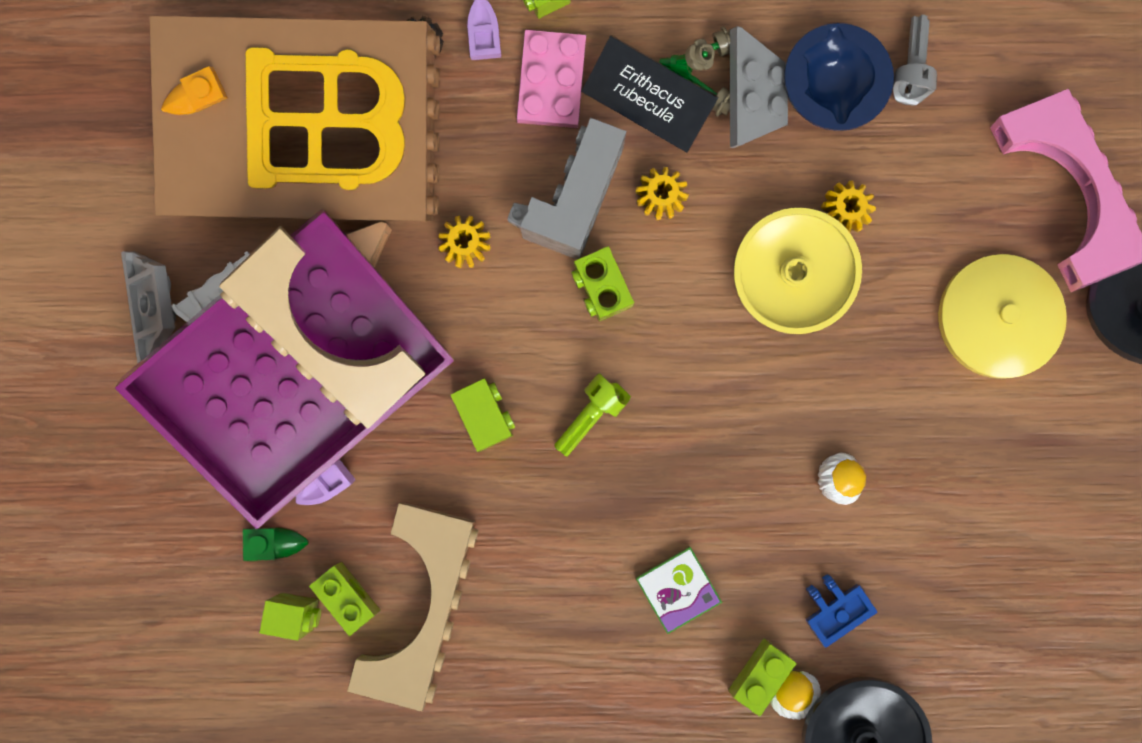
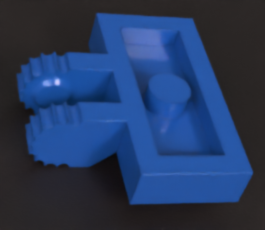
(839, 615)

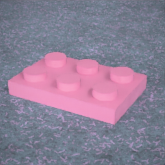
(551, 79)

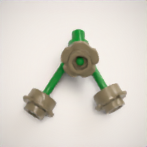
(700, 57)

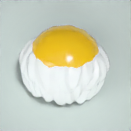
(841, 478)
(796, 695)

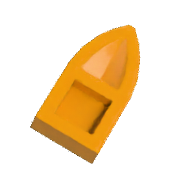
(195, 93)

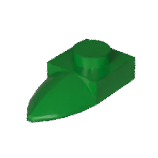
(271, 543)

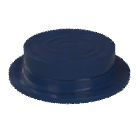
(839, 77)

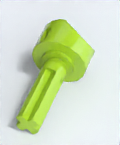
(603, 399)

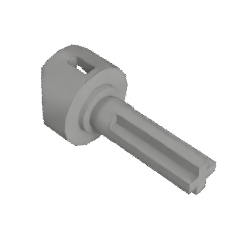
(916, 75)

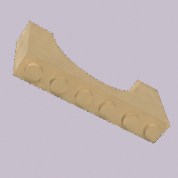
(361, 386)
(408, 673)

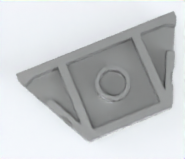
(756, 89)
(148, 302)

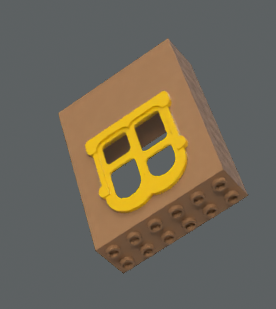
(221, 155)

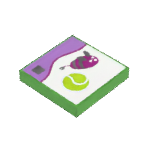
(678, 590)

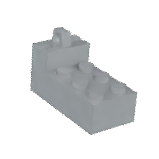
(577, 202)

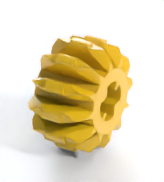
(666, 182)
(859, 210)
(454, 238)

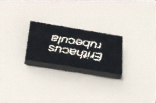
(649, 94)

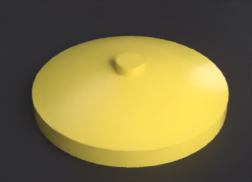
(797, 270)
(1002, 316)

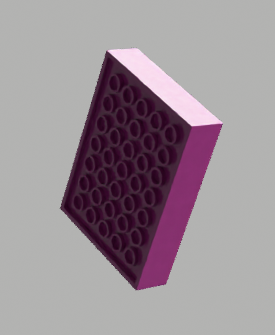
(246, 408)

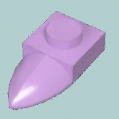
(483, 31)
(327, 485)

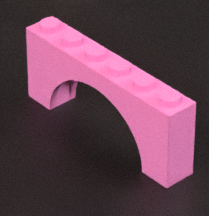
(1060, 132)

